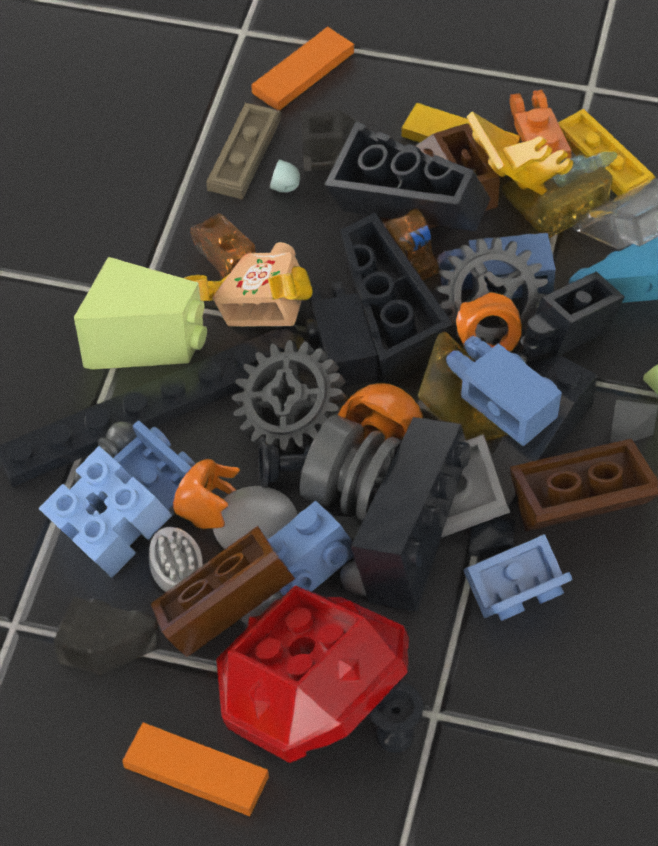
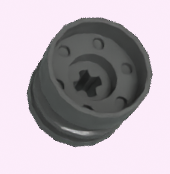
(346, 466)

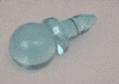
(584, 165)

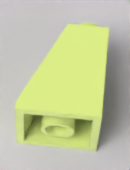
(139, 318)

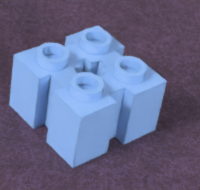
(105, 511)

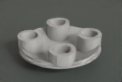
(253, 508)

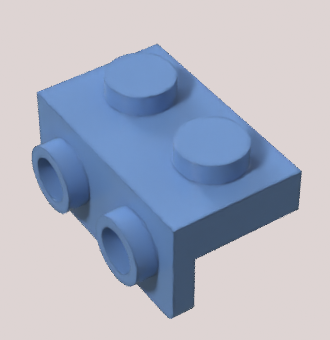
(154, 463)
(312, 547)
(516, 576)

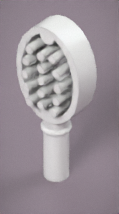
(173, 557)

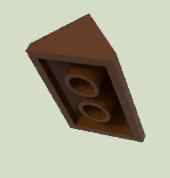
(582, 484)
(221, 592)

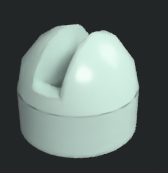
(285, 177)

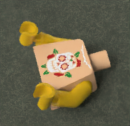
(259, 289)

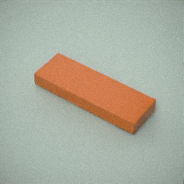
(302, 68)
(196, 769)

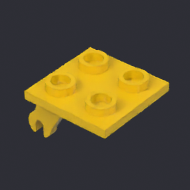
(519, 160)

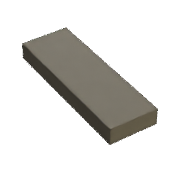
(243, 151)

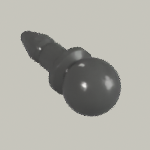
(116, 439)

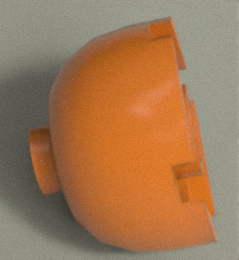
(381, 409)

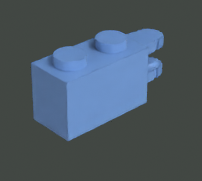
(536, 243)
(505, 389)

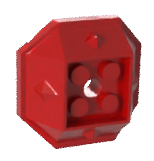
(308, 672)

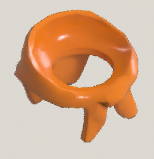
(490, 304)
(195, 496)

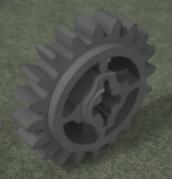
(473, 263)
(274, 383)

